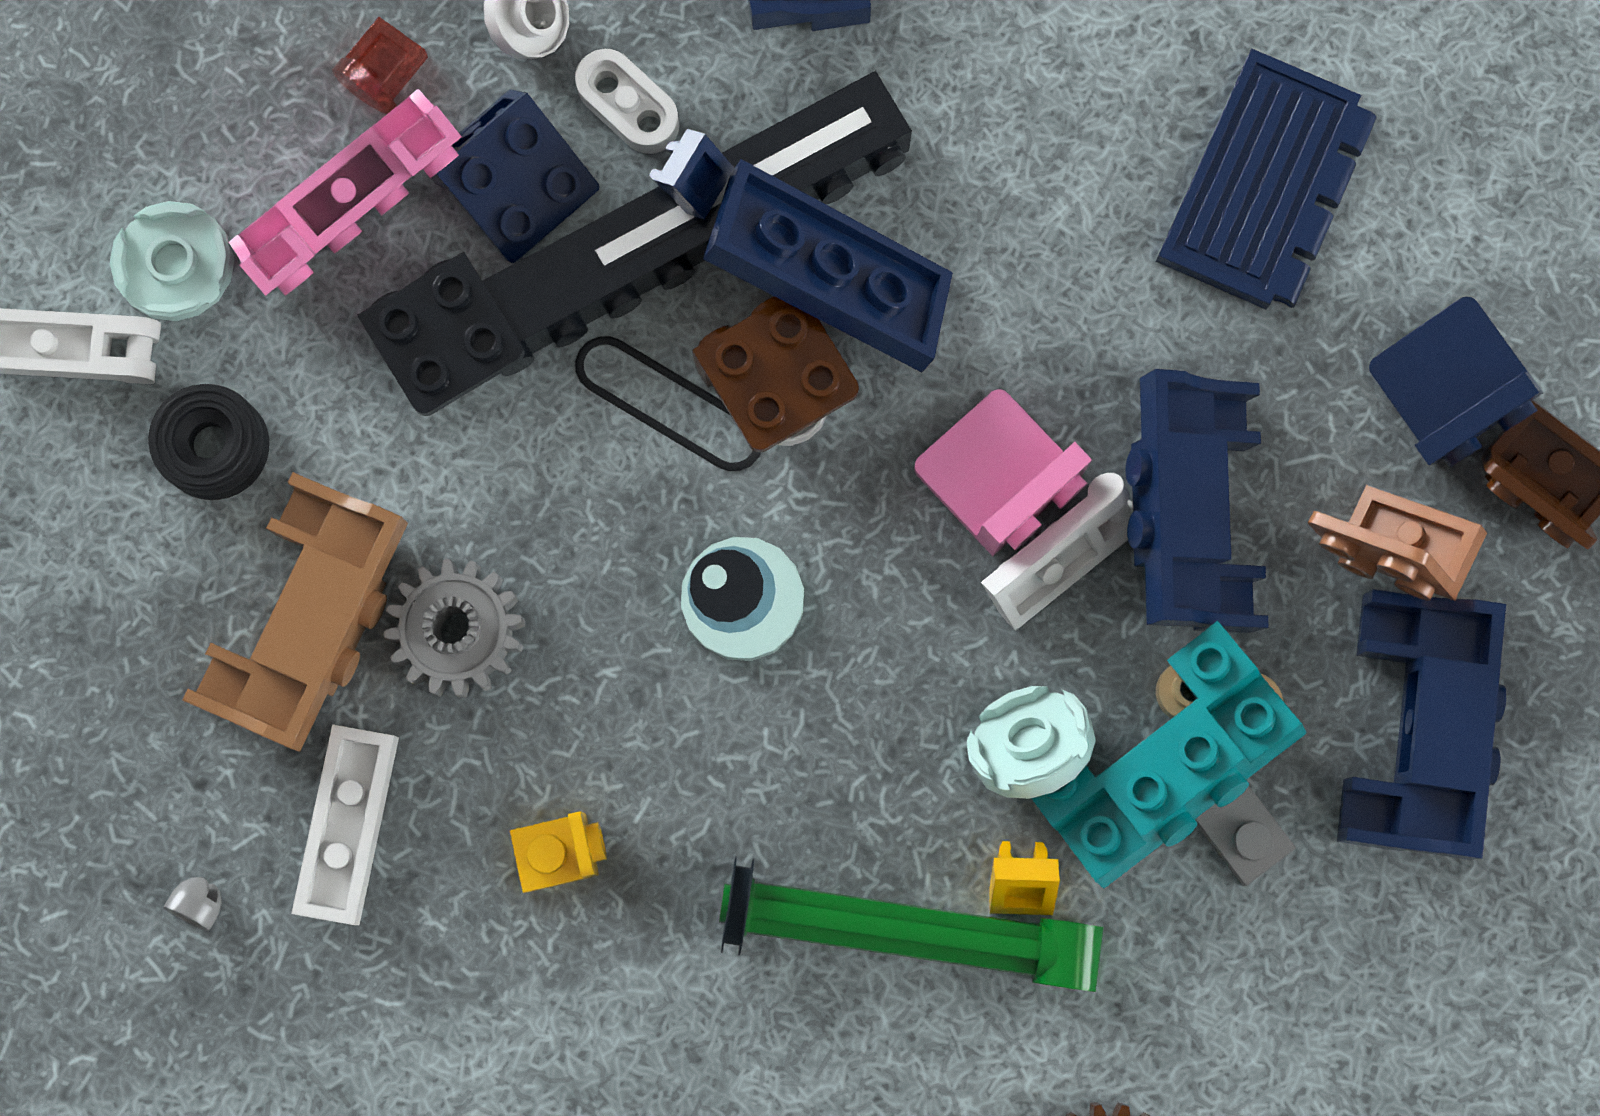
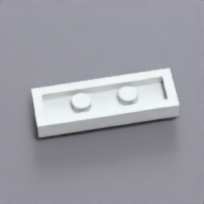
(345, 825)

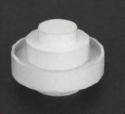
(527, 26)

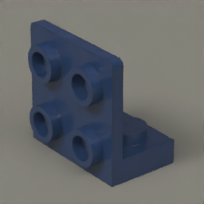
(516, 175)

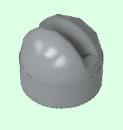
(195, 902)

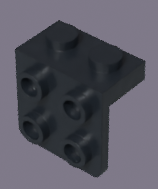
(442, 335)

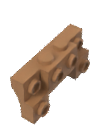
(315, 621)

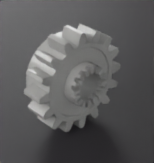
(478, 652)

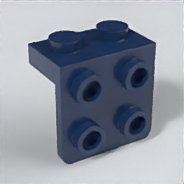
(1455, 382)

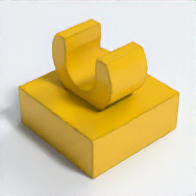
(1023, 884)

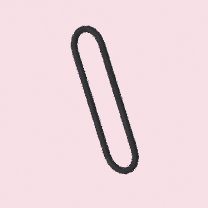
(608, 340)

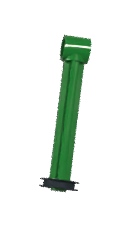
(1049, 951)

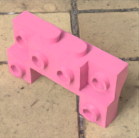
(343, 190)

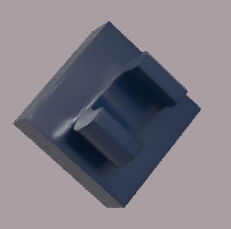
(693, 173)

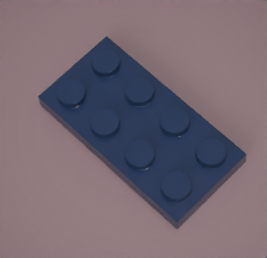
(829, 266)

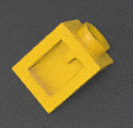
(557, 851)

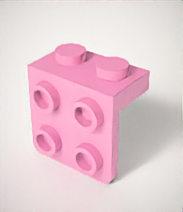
(1001, 472)

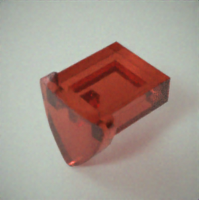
(380, 65)

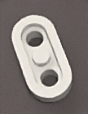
(630, 101)

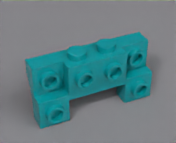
(1181, 767)

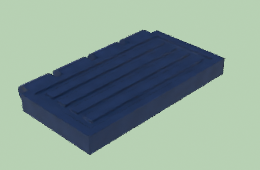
(1261, 181)

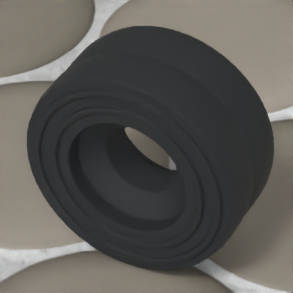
(181, 420)

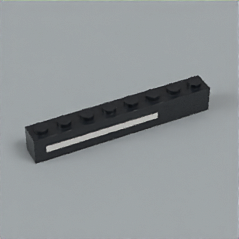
(657, 243)

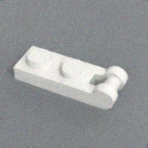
(77, 345)
(1062, 552)

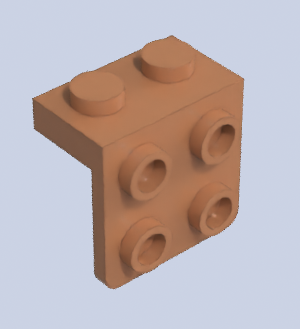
(1403, 540)

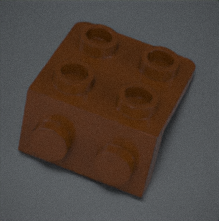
(775, 372)
(1549, 471)

